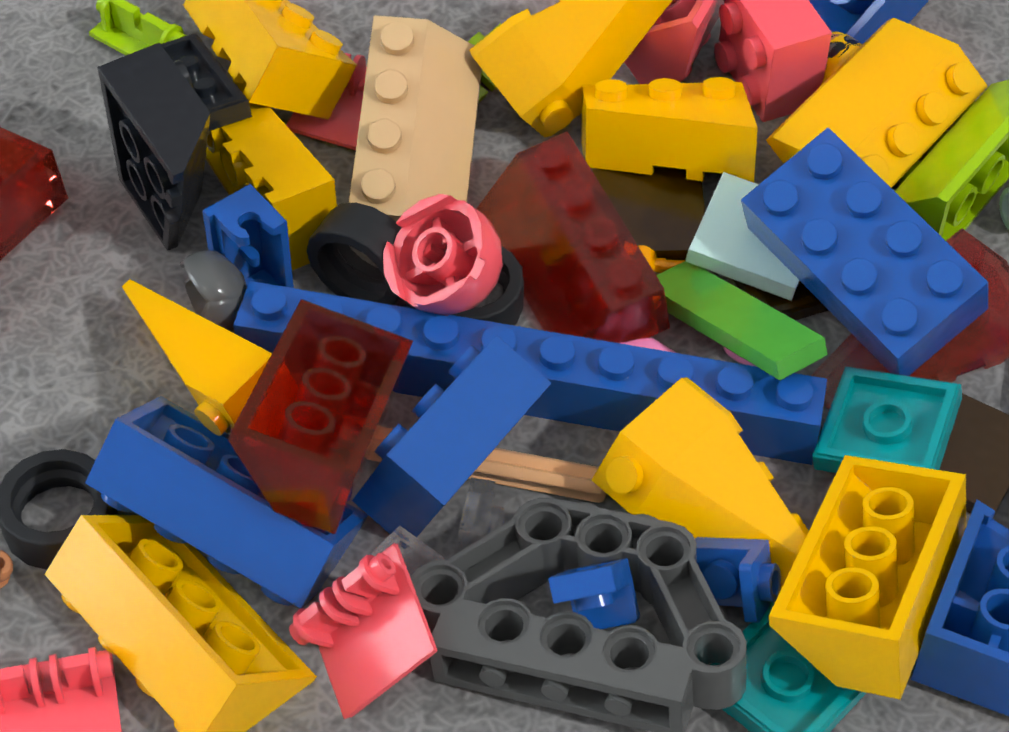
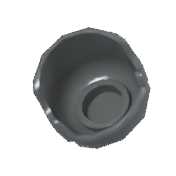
(214, 287)

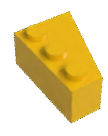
(669, 126)

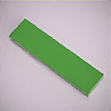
(740, 321)

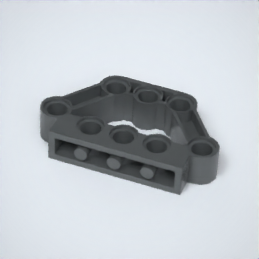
(475, 607)

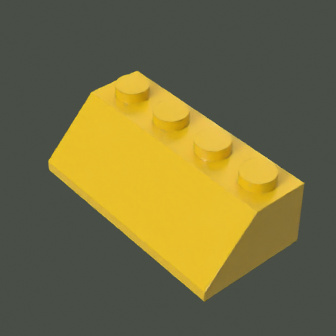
(887, 100)
(872, 572)
(175, 624)

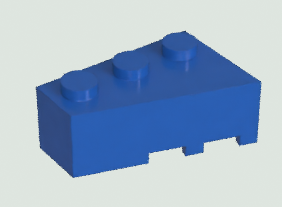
(450, 438)

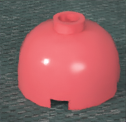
(443, 256)

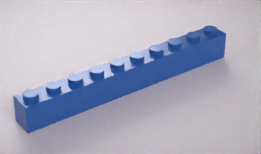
(589, 378)

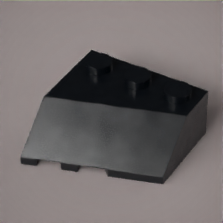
(157, 136)

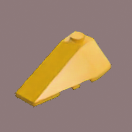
(550, 55)
(209, 359)
(695, 470)

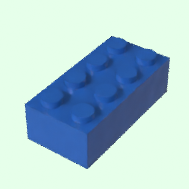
(865, 254)

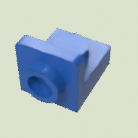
(740, 573)
(599, 593)

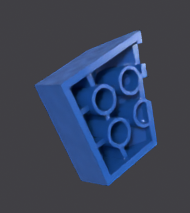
(969, 629)

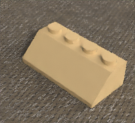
(415, 116)

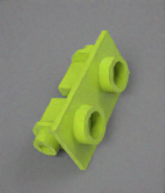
(128, 29)

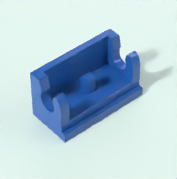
(250, 236)

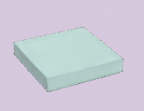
(731, 249)

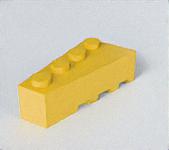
(276, 53)
(279, 167)

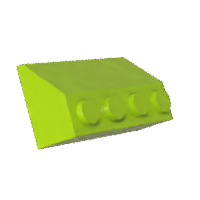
(963, 165)

